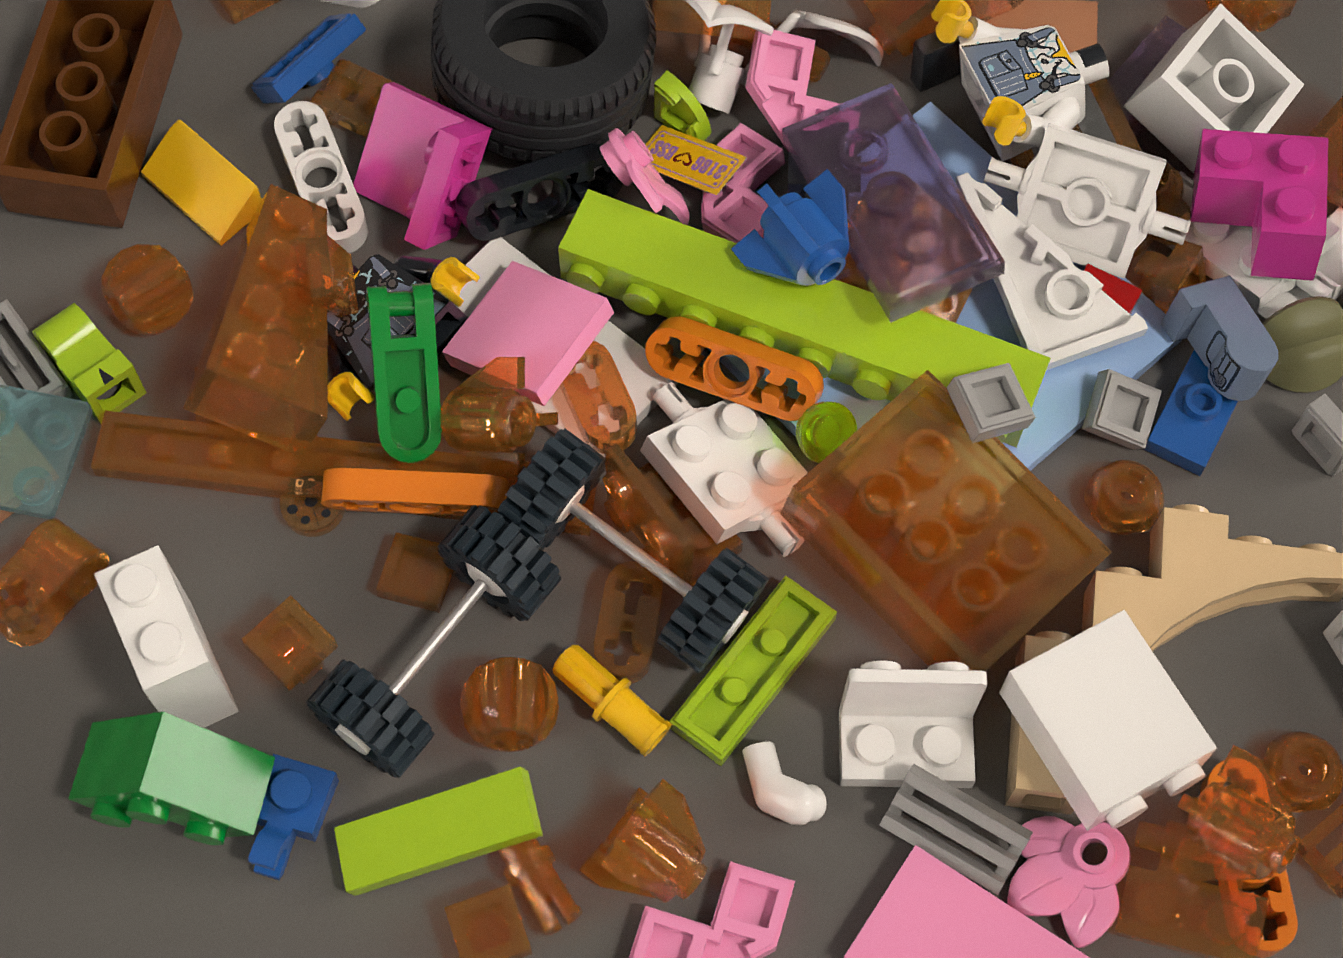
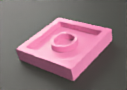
(532, 319)

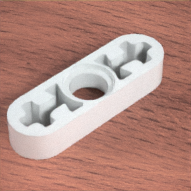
(323, 154)

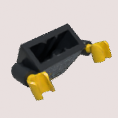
(349, 336)

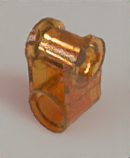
(47, 580)

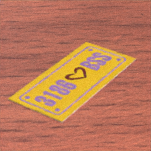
(692, 160)

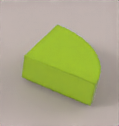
(679, 107)

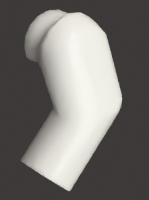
(778, 793)

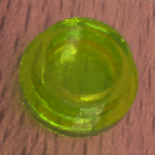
(824, 429)

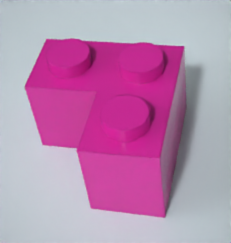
(1269, 185)

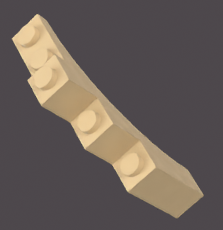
(1189, 580)

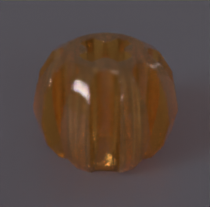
(147, 289)
(509, 704)

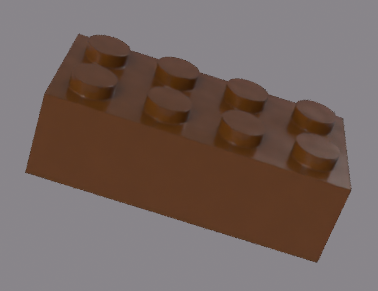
(87, 108)

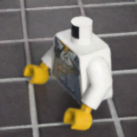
(1019, 76)

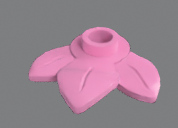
(632, 163)
(1061, 882)

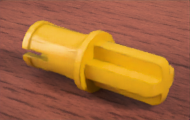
(611, 699)

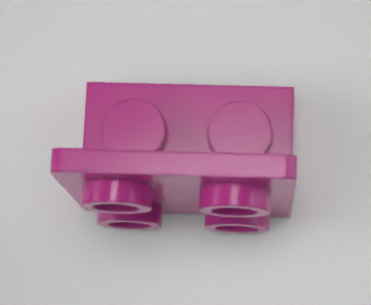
(420, 162)

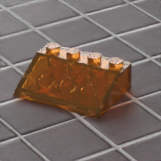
(942, 530)

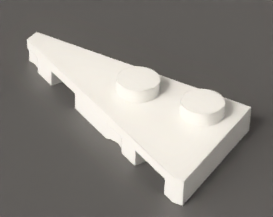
(1047, 297)

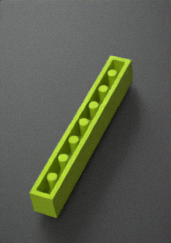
(834, 325)

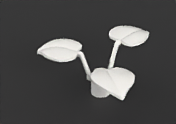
(719, 69)

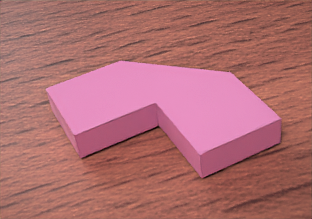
(780, 79)
(737, 207)
(743, 924)

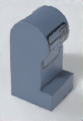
(1224, 336)

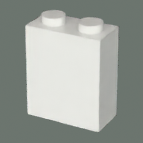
(165, 639)
(1108, 722)

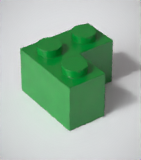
(171, 771)

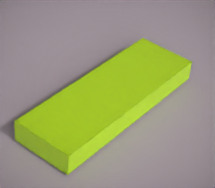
(753, 670)
(437, 831)

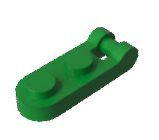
(405, 372)

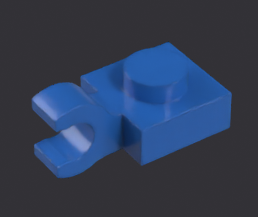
(291, 808)

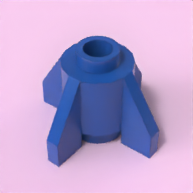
(802, 236)

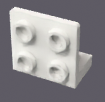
(907, 719)

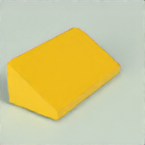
(202, 183)

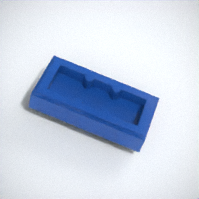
(309, 59)
(1191, 420)

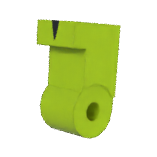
(89, 361)

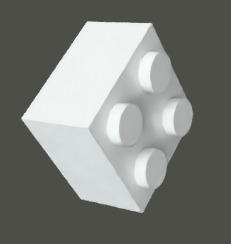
(1212, 80)

